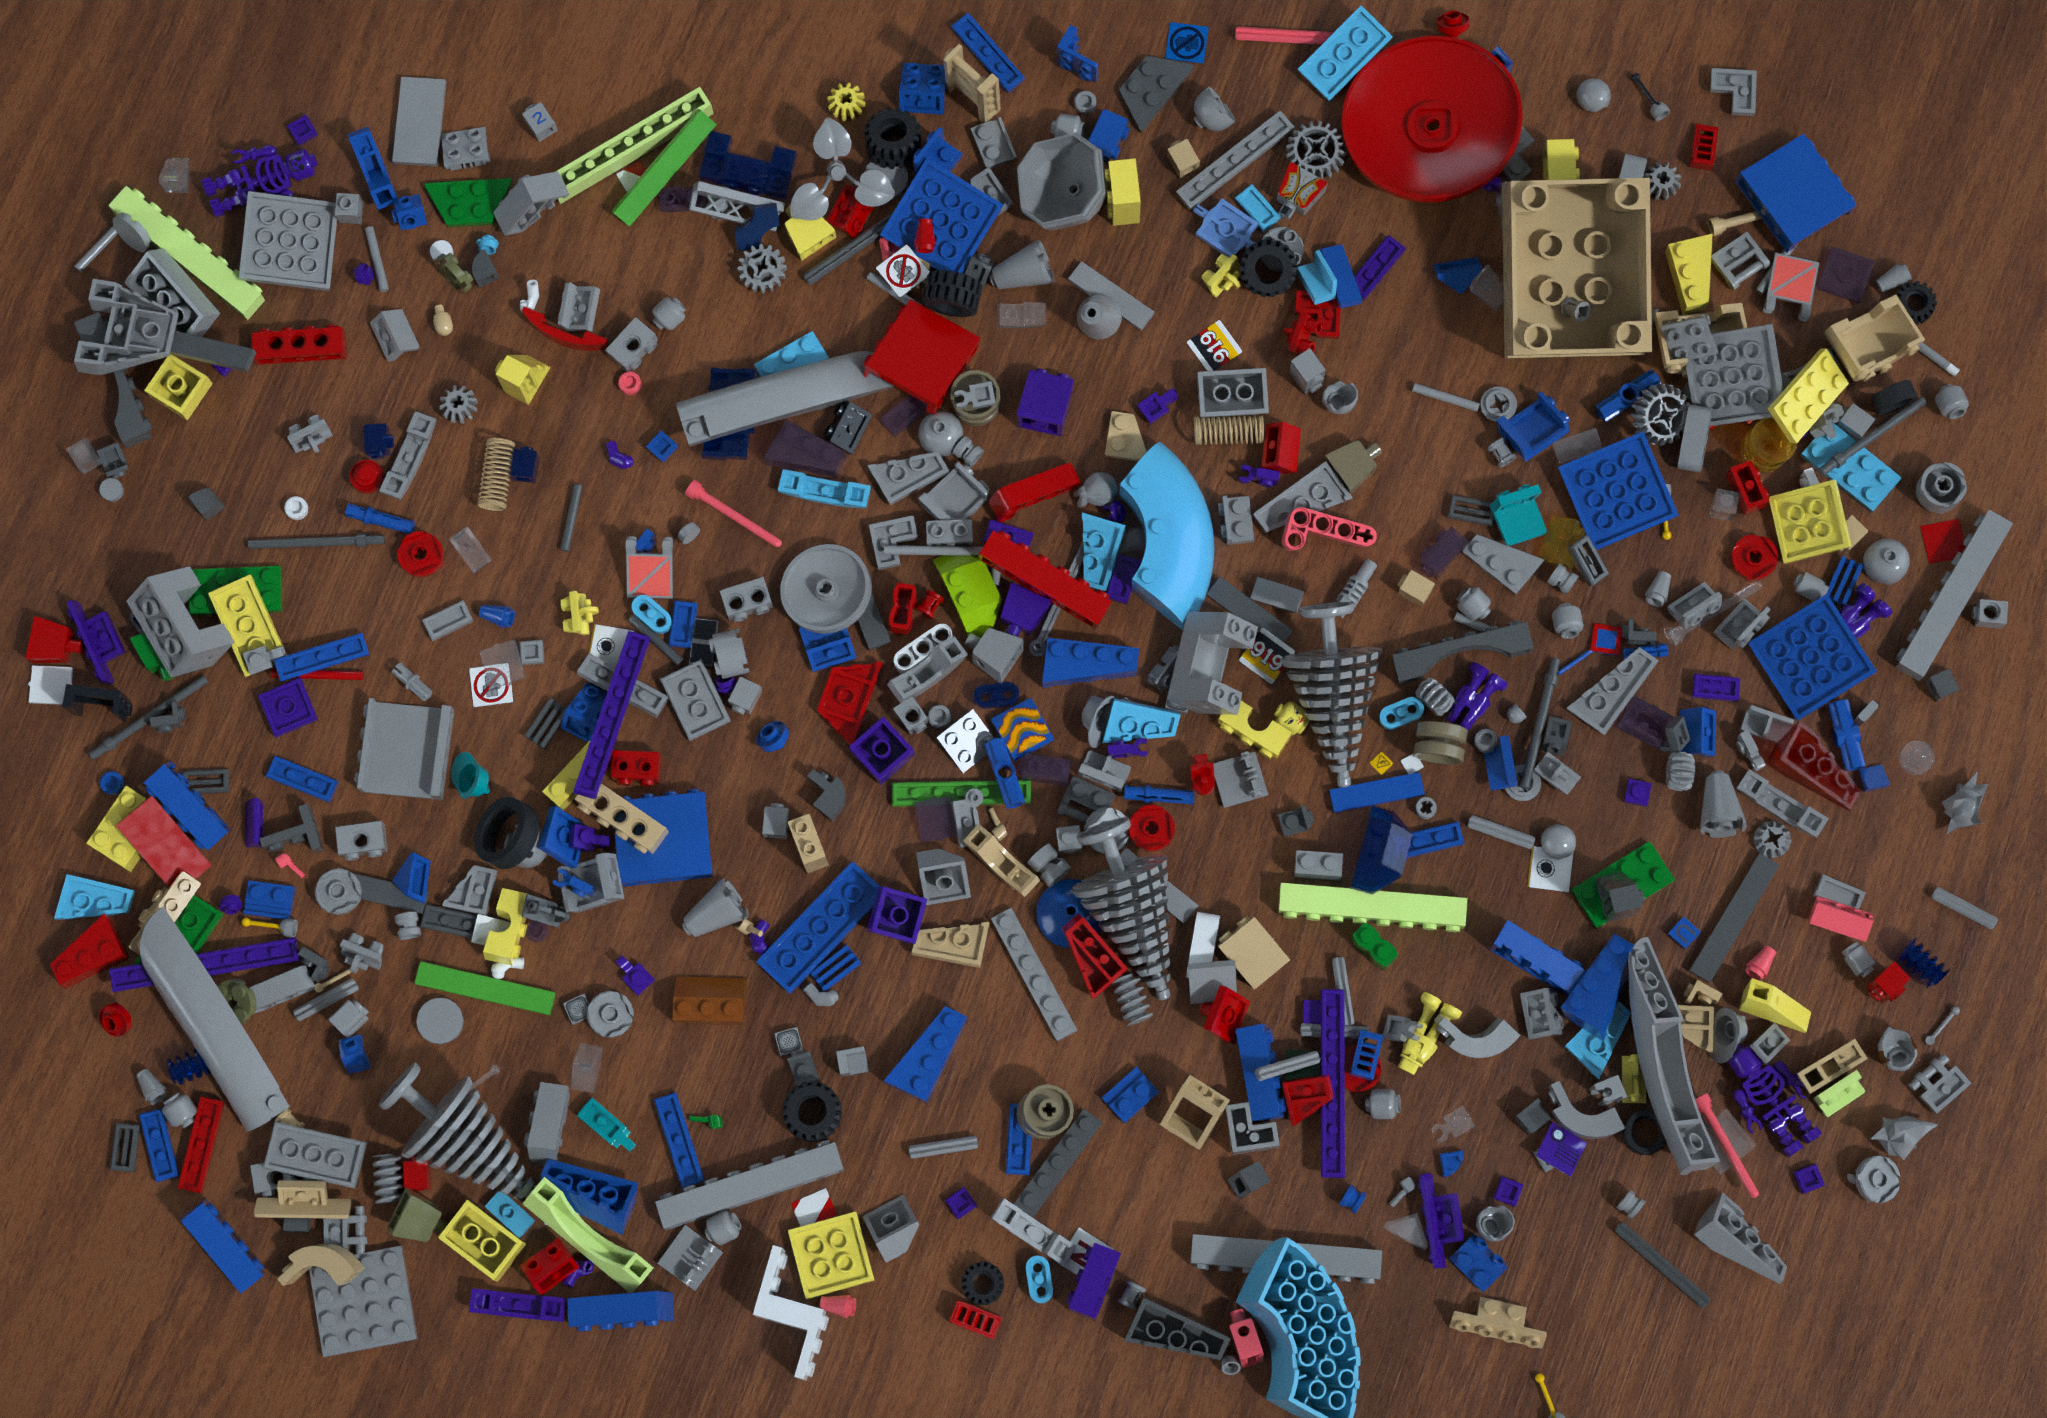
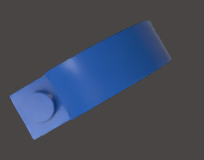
(373, 167)

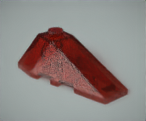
(1807, 762)

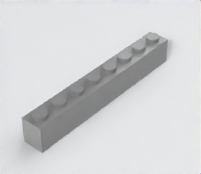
(1954, 594)
(750, 1185)
(1243, 1253)

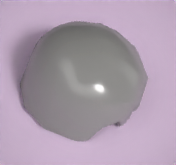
(1593, 95)
(1340, 397)
(1558, 841)
(1495, 1223)

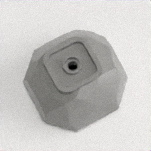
(1051, 174)

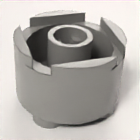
(1938, 500)
(729, 653)

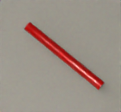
(327, 674)

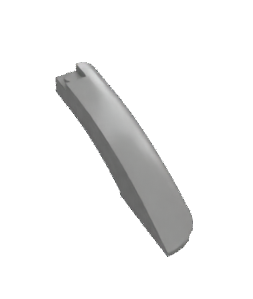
(777, 397)
(209, 1022)

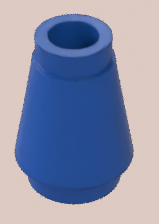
(498, 615)

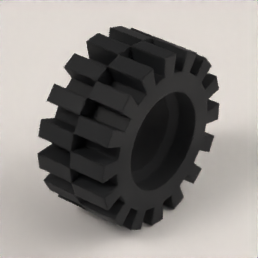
(1925, 294)
(968, 1283)

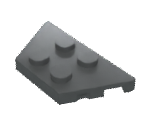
(1152, 87)

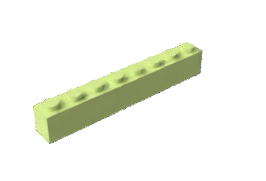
(632, 143)
(189, 254)
(1381, 907)

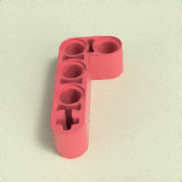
(1330, 532)

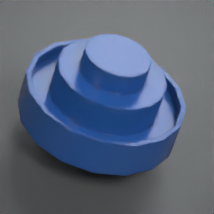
(772, 736)

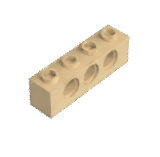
(653, 833)

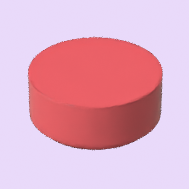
(629, 383)

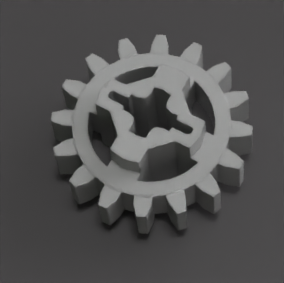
(771, 273)

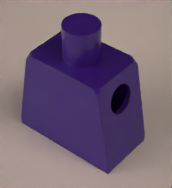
(1023, 610)

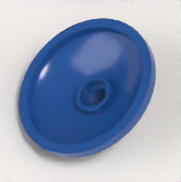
(1053, 913)

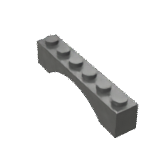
(129, 419)
(1509, 641)

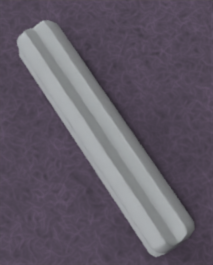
(1501, 832)
(1964, 908)
(1341, 982)
(325, 999)
(1314, 1030)
(1287, 1065)
(943, 1147)

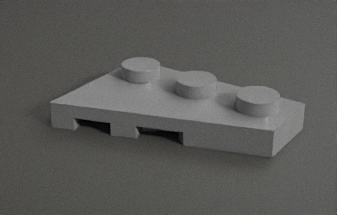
(908, 475)
(1503, 563)

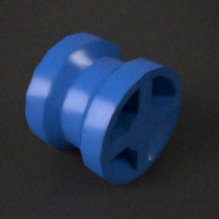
(1352, 1199)

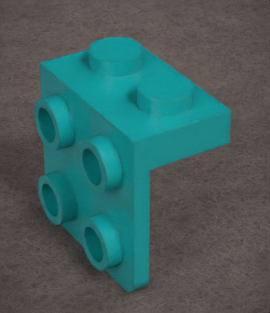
(1518, 515)

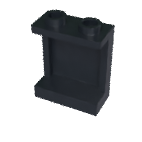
(76, 696)

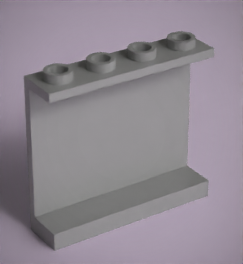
(404, 750)

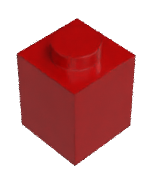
(416, 1175)

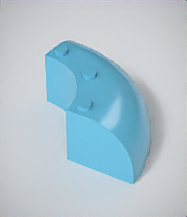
(1176, 534)
(1306, 1332)

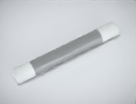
(1938, 359)

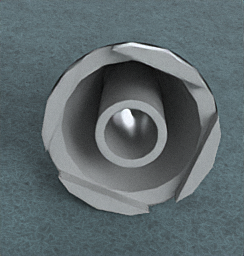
(1023, 268)
(1106, 320)
(1721, 808)
(715, 910)

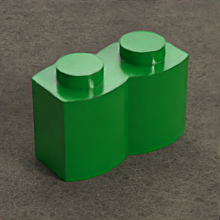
(1379, 950)

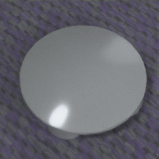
(1288, 237)

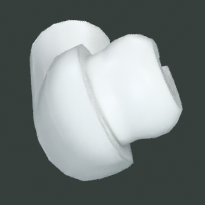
(498, 969)

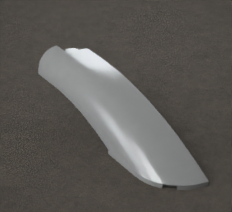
(1663, 1061)

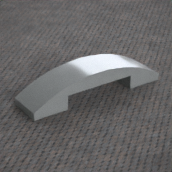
(410, 456)
(1781, 805)
(1033, 1232)

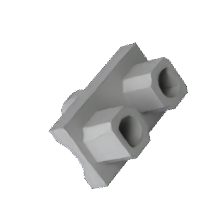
(1825, 422)
(309, 436)
(1557, 773)
(359, 956)

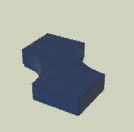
(763, 219)

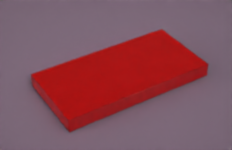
(161, 842)

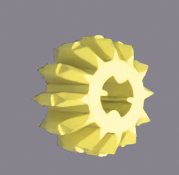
(846, 94)

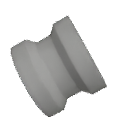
(1631, 1204)

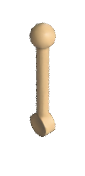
(320, 987)

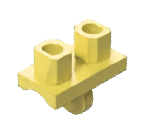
(1225, 277)
(580, 611)

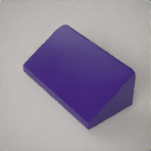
(253, 822)

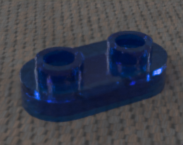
(996, 694)

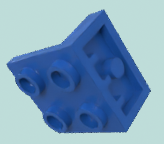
(1071, 60)
(922, 88)
(937, 151)
(583, 712)

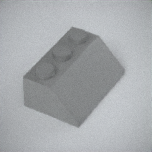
(1232, 392)

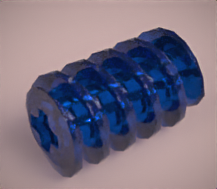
(1923, 964)
(187, 1068)

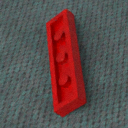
(201, 1145)

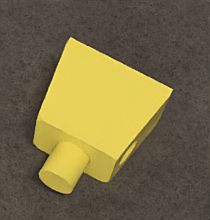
(808, 235)

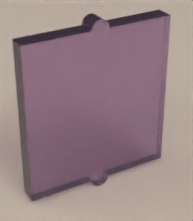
(935, 818)

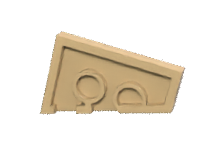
(954, 945)

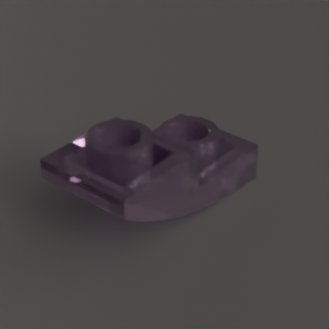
(678, 199)

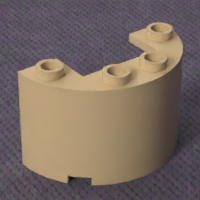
(1722, 319)
(1875, 339)

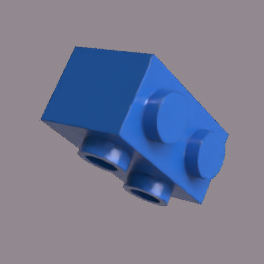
(1109, 133)

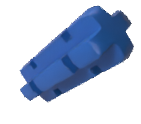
(1660, 650)

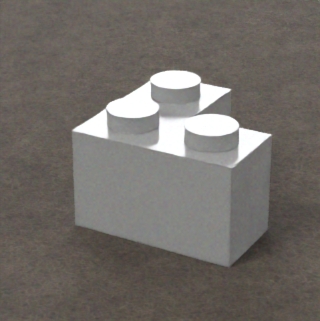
(1248, 1137)

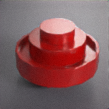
(1453, 23)
(366, 476)
(115, 1019)

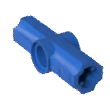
(1617, 403)
(1846, 735)
(1001, 760)

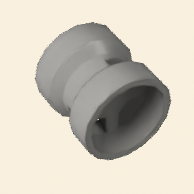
(968, 451)
(1563, 579)
(407, 925)

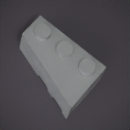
(547, 1123)

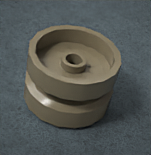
(969, 415)
(1440, 743)
(1042, 1124)

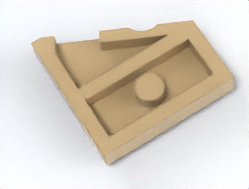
(1124, 438)
(1698, 1026)

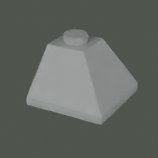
(942, 876)
(892, 1227)

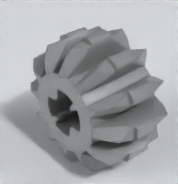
(1670, 180)
(461, 411)
(1434, 696)
(1680, 771)

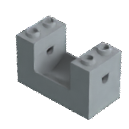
(170, 628)
(1202, 662)

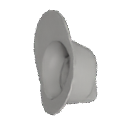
(1095, 718)
(1728, 1032)

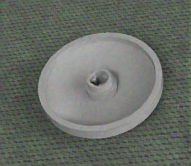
(826, 588)

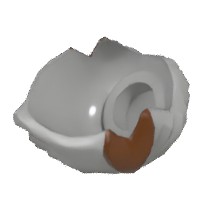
(1897, 1049)

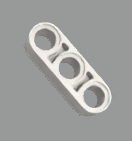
(910, 651)
(1203, 938)

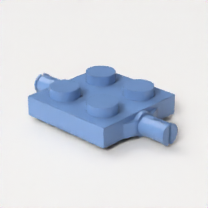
(1225, 228)

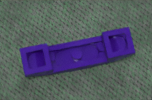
(517, 1305)

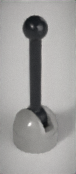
(1658, 109)

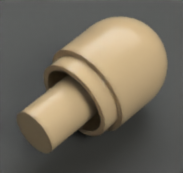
(442, 321)

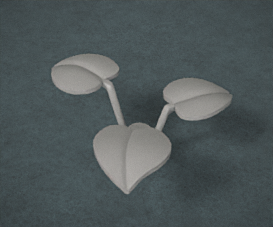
(829, 142)

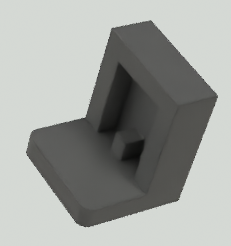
(113, 460)
(166, 723)

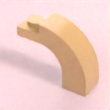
(1000, 861)
(1832, 1066)
(332, 1258)

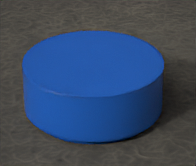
(112, 783)

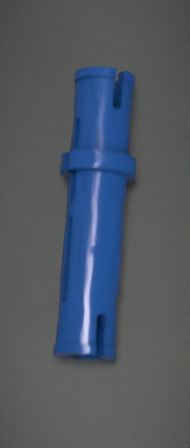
(372, 516)
(1158, 795)

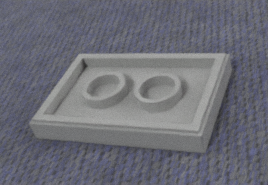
(695, 700)

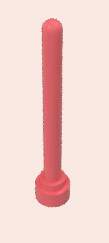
(696, 491)
(1704, 1107)

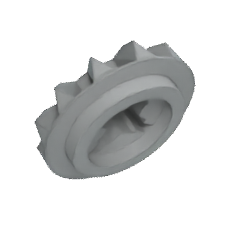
(1502, 395)
(1518, 793)
(1769, 849)

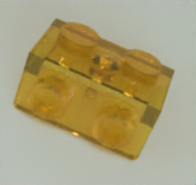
(1559, 536)

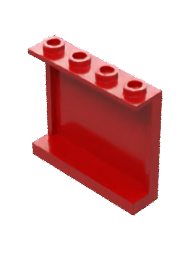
(922, 354)

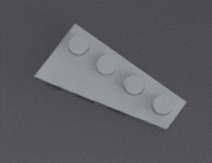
(1314, 491)
(1609, 697)

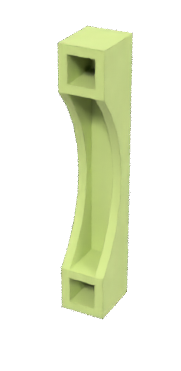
(620, 1264)

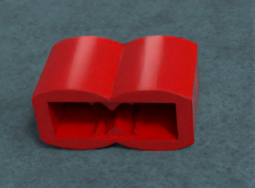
(904, 604)

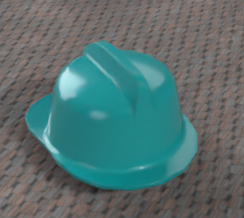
(469, 777)

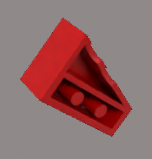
(90, 953)
(1093, 957)

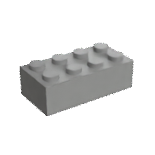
(165, 282)

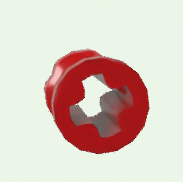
(929, 604)

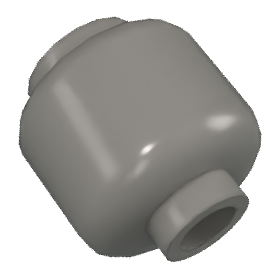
(1067, 124)
(668, 313)
(1951, 401)
(1474, 603)
(1567, 621)
(1383, 1104)
(179, 1110)
(723, 1227)

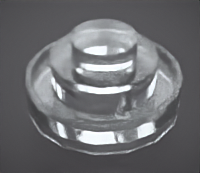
(1917, 757)

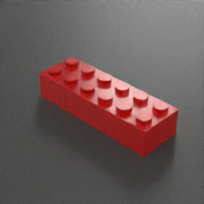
(1044, 579)

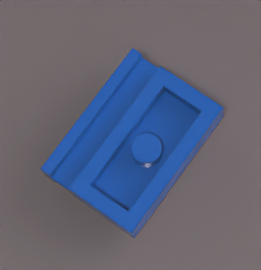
(269, 900)
(1130, 1095)

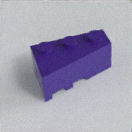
(1093, 1281)

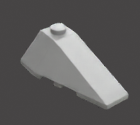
(1730, 1235)

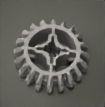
(1326, 137)
(1649, 411)

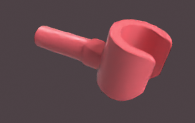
(284, 860)

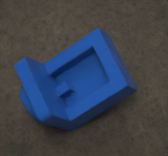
(353, 1054)

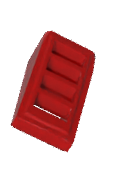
(1702, 163)
(956, 1313)

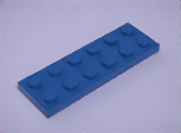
(820, 928)

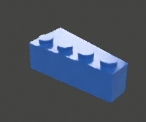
(926, 1059)
(222, 1245)
(620, 1309)

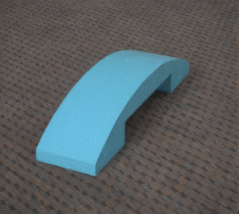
(823, 490)

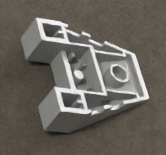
(135, 331)

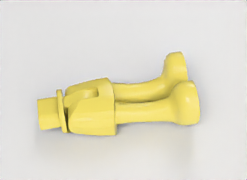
(1420, 1051)

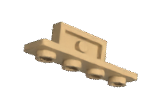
(173, 901)
(302, 1200)
(1499, 1321)

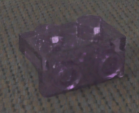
(1645, 722)

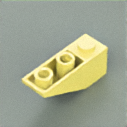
(1774, 1005)

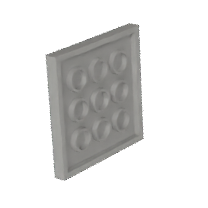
(288, 241)
(1740, 378)
(369, 1309)

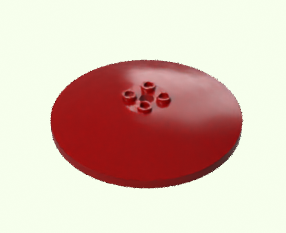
(1424, 84)

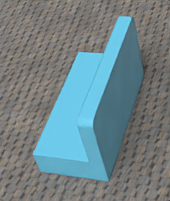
(1318, 279)

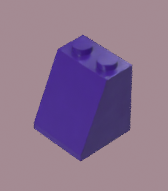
(1045, 402)

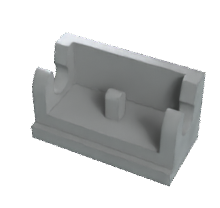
(1612, 1090)

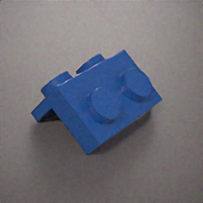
(1478, 1262)

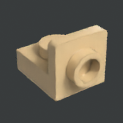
(1705, 993)

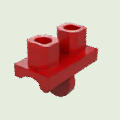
(1300, 333)
(1202, 775)

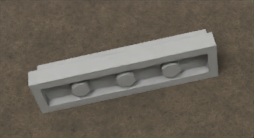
(730, 196)

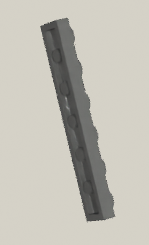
(1058, 1163)

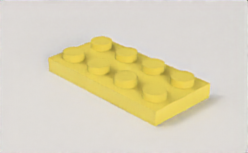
(1808, 395)
(245, 618)

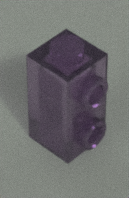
(1443, 553)
(1045, 769)

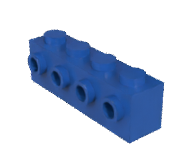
(1256, 1052)

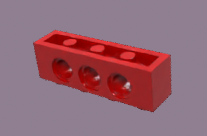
(332, 350)

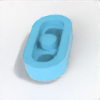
(652, 614)
(1400, 713)
(1039, 1279)

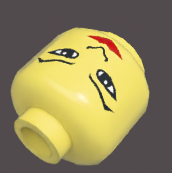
(1291, 717)

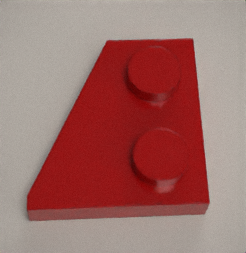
(1306, 1096)

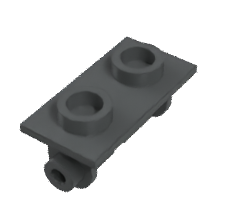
(544, 911)

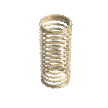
(1259, 429)
(492, 504)

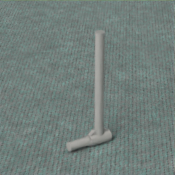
(940, 550)

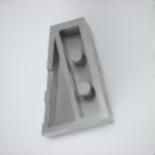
(527, 200)

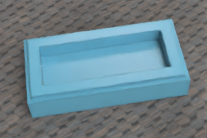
(1257, 208)

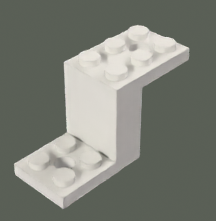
(790, 1313)

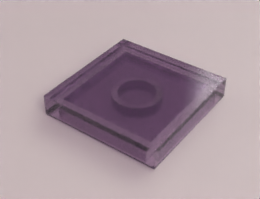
(1845, 274)

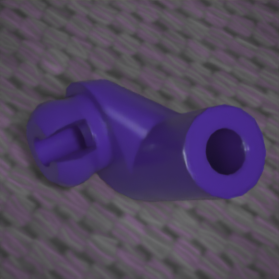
(618, 459)
(757, 942)
(586, 1267)

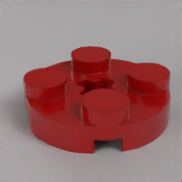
(1757, 545)
(432, 560)
(1161, 837)
(1357, 1084)

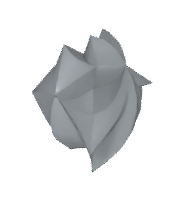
(1965, 804)
(1901, 1134)

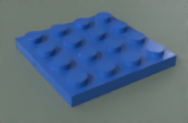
(958, 216)
(1618, 491)
(1812, 657)

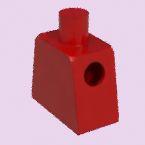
(51, 642)

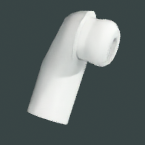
(533, 295)

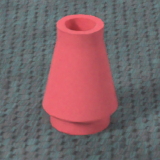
(1759, 966)
(840, 1305)

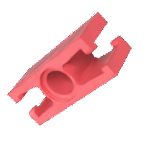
(1841, 918)

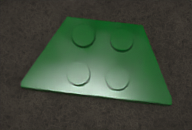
(468, 201)

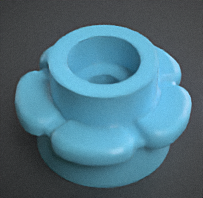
(488, 243)

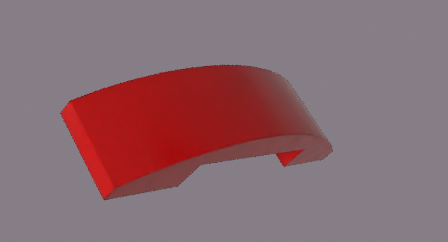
(589, 342)

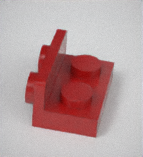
(848, 213)

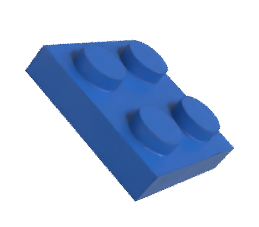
(556, 837)

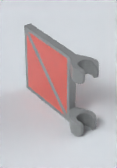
(1792, 281)
(649, 572)

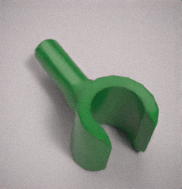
(715, 1121)

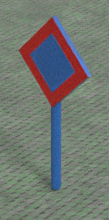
(1604, 640)

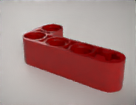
(1032, 490)

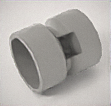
(1049, 865)

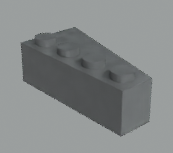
(1171, 1330)

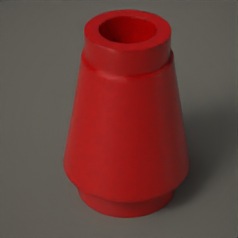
(925, 237)

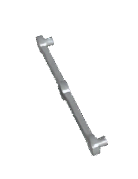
(1038, 647)

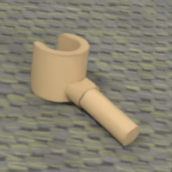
(1000, 830)
(747, 927)

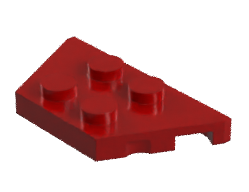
(848, 697)

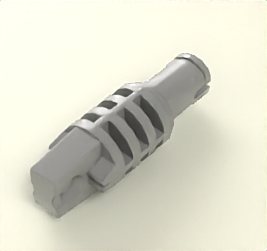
(1357, 584)

